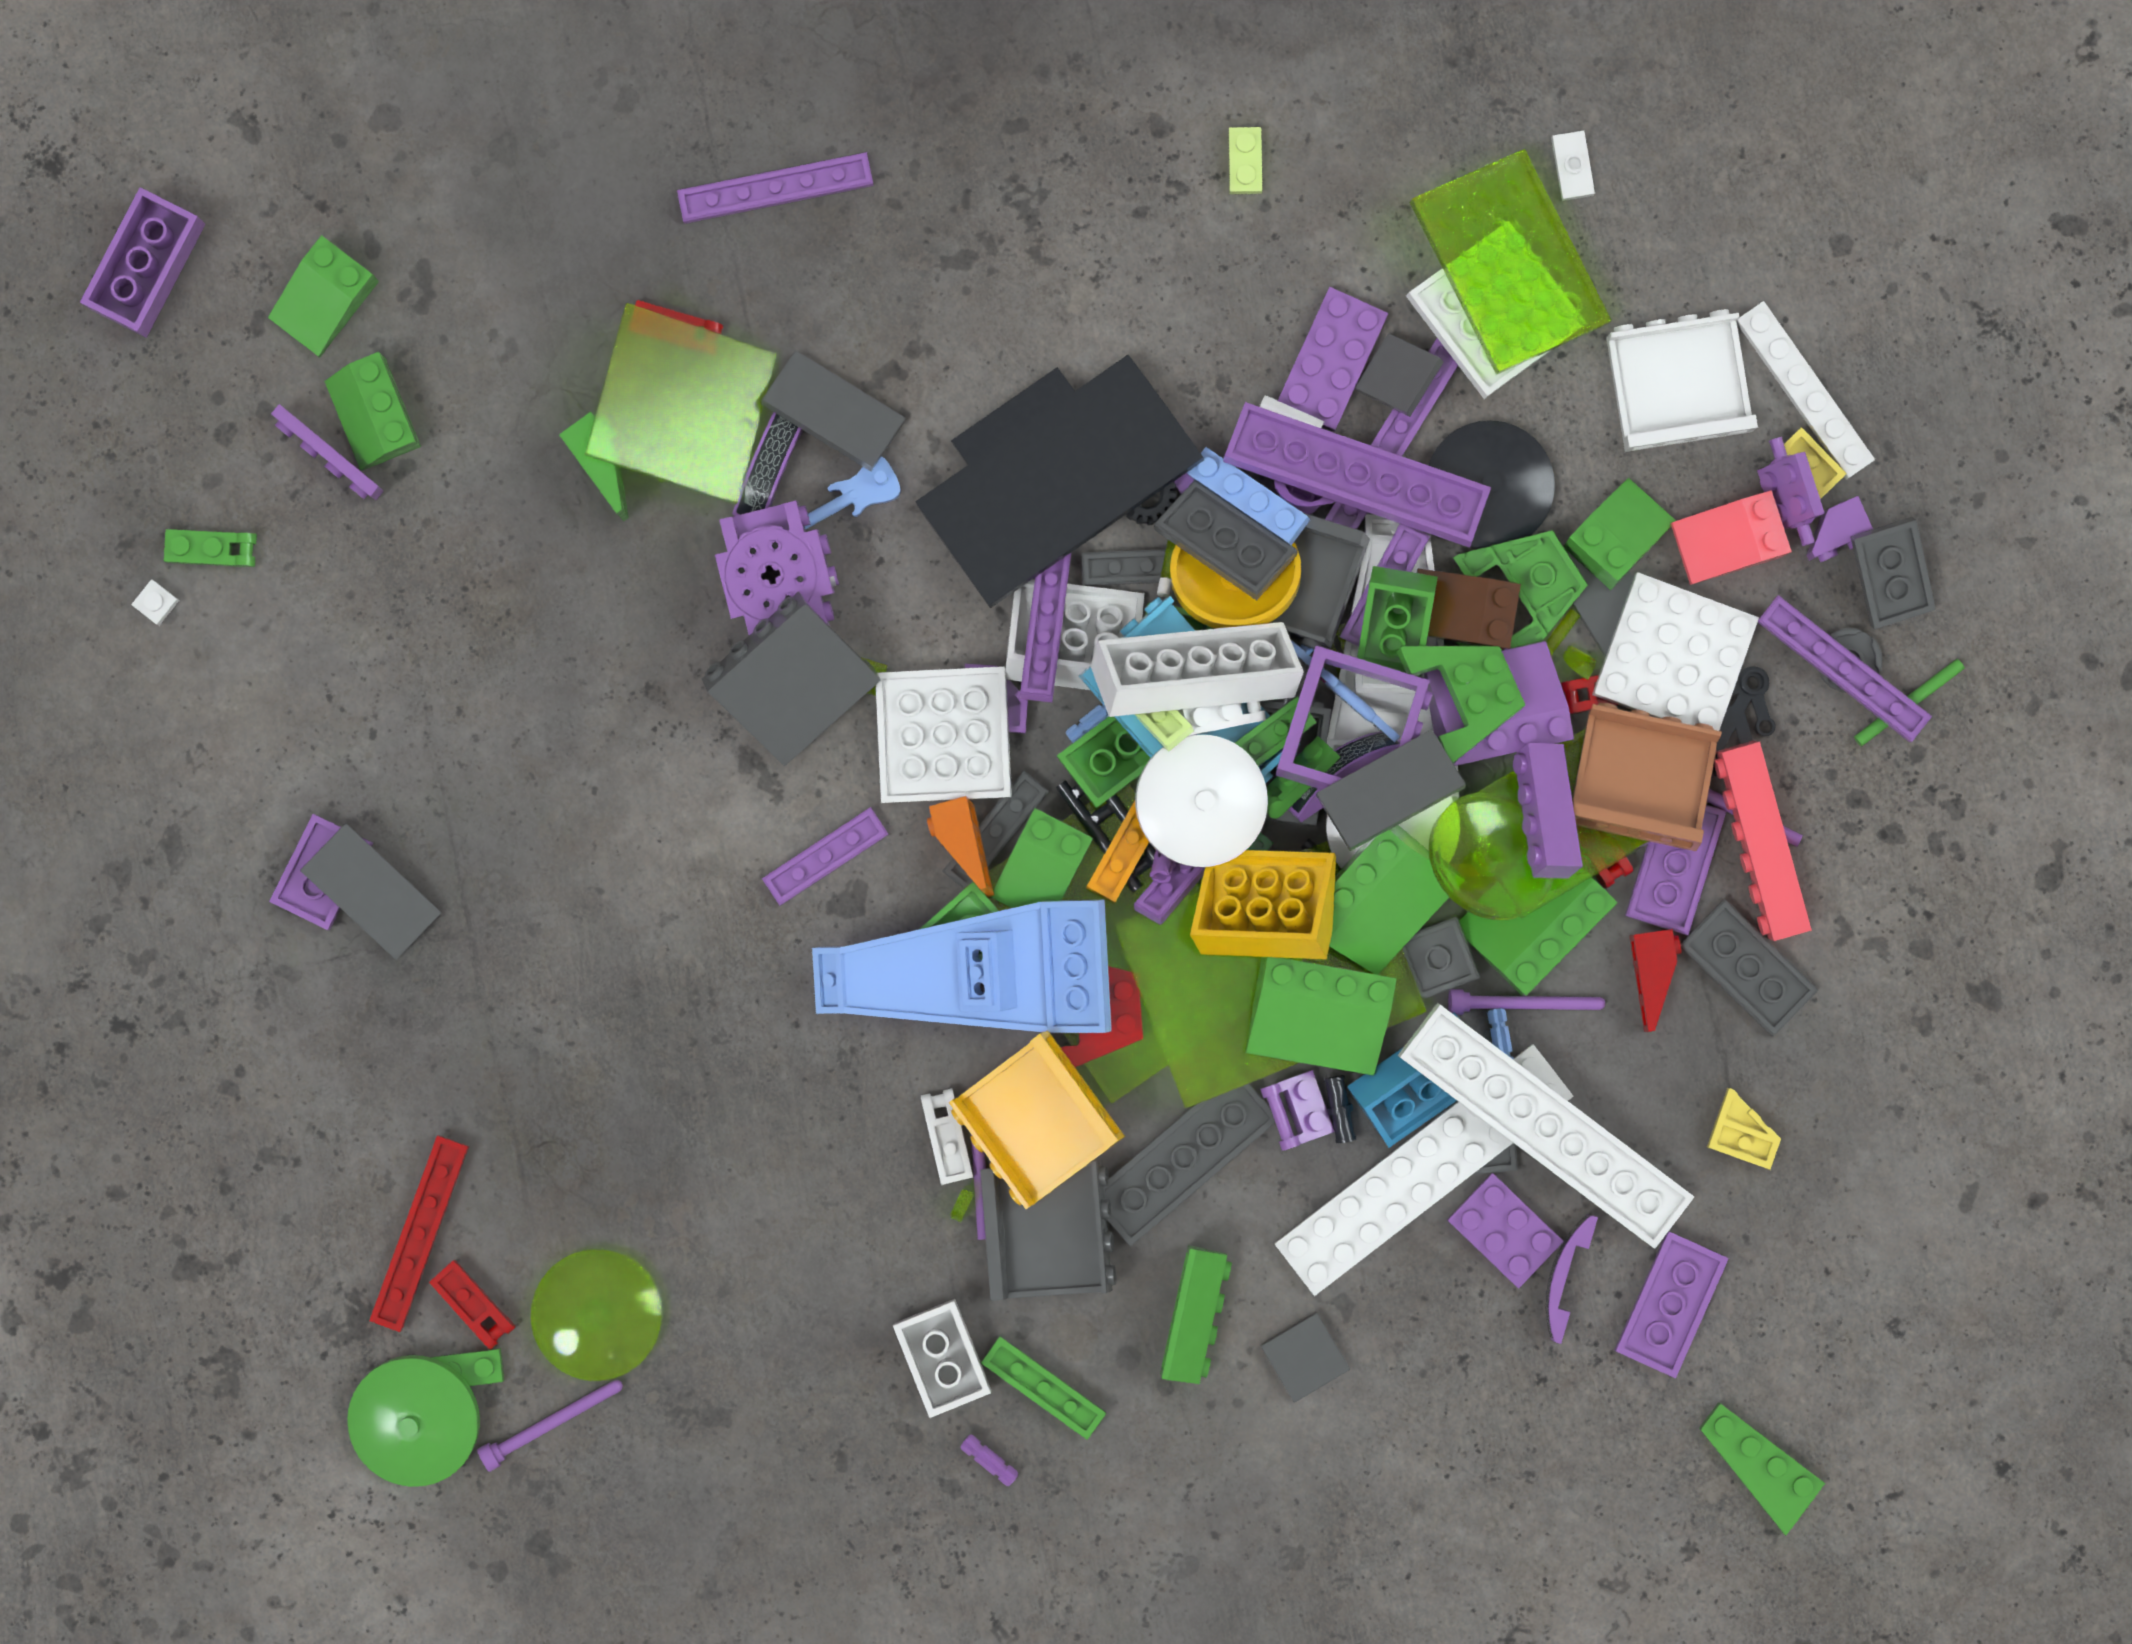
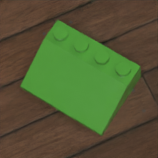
(1383, 899)
(1532, 946)
(1320, 1015)

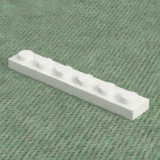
(1804, 389)

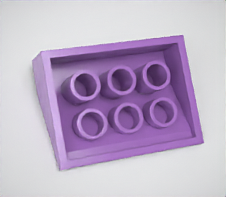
(1540, 721)

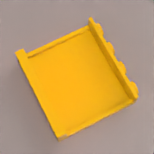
(1036, 1120)

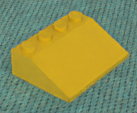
(1267, 905)

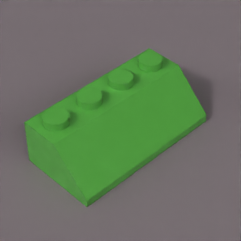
(1194, 1314)

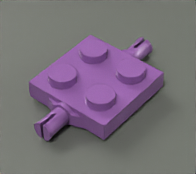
(1792, 489)

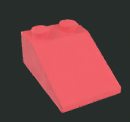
(1731, 537)

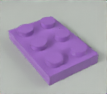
(299, 893)
(1505, 1230)

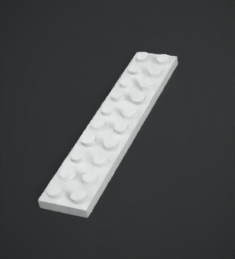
(1545, 1125)
(1400, 1188)

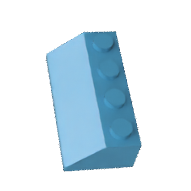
(1398, 1098)

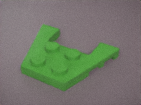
(1546, 577)
(1478, 685)

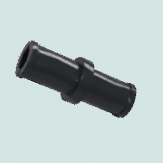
(1340, 1109)

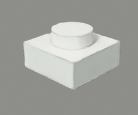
(155, 602)

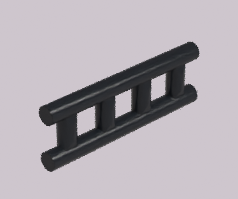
(1092, 821)

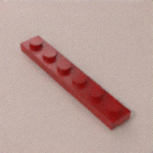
(419, 1233)

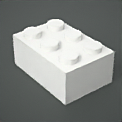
(942, 1358)

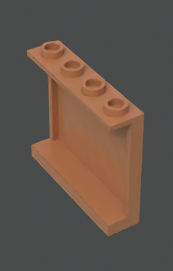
(1644, 776)

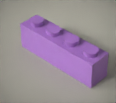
(1547, 810)

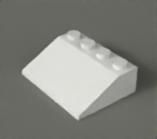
(1087, 617)

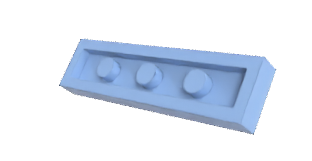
(1249, 496)

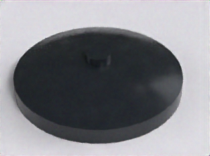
(1513, 468)

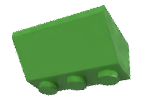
(372, 411)

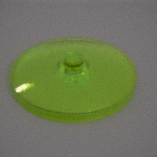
(1482, 857)
(596, 1314)

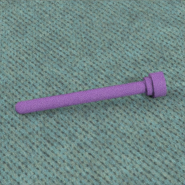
(1462, 1002)
(494, 1454)

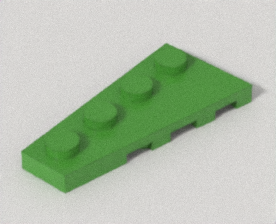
(1768, 1473)

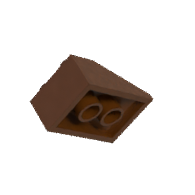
(1473, 609)

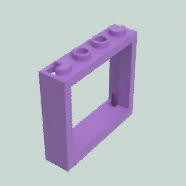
(1321, 656)

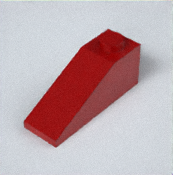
(1654, 967)

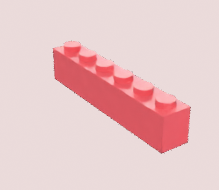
(1762, 840)

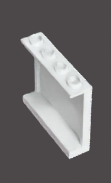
(1680, 381)

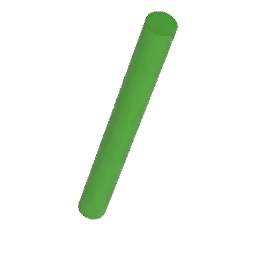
(1916, 696)

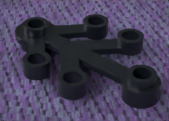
(1735, 715)

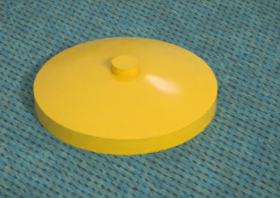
(1223, 605)

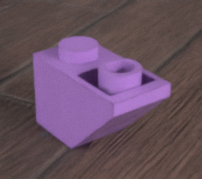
(1837, 527)

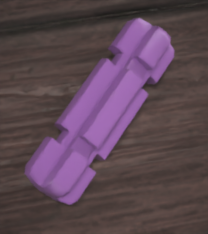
(989, 1460)

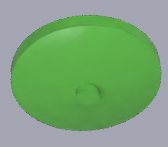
(413, 1420)

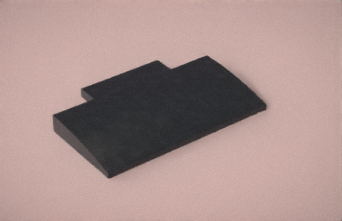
(1054, 474)

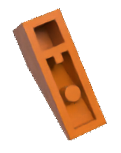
(958, 831)

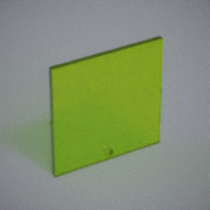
(680, 404)

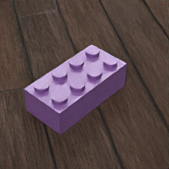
(142, 262)

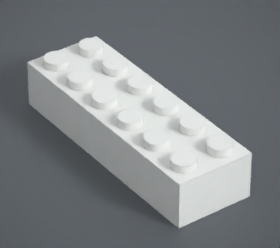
(1196, 669)

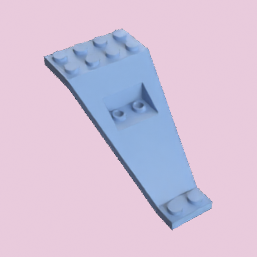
(1038, 971)

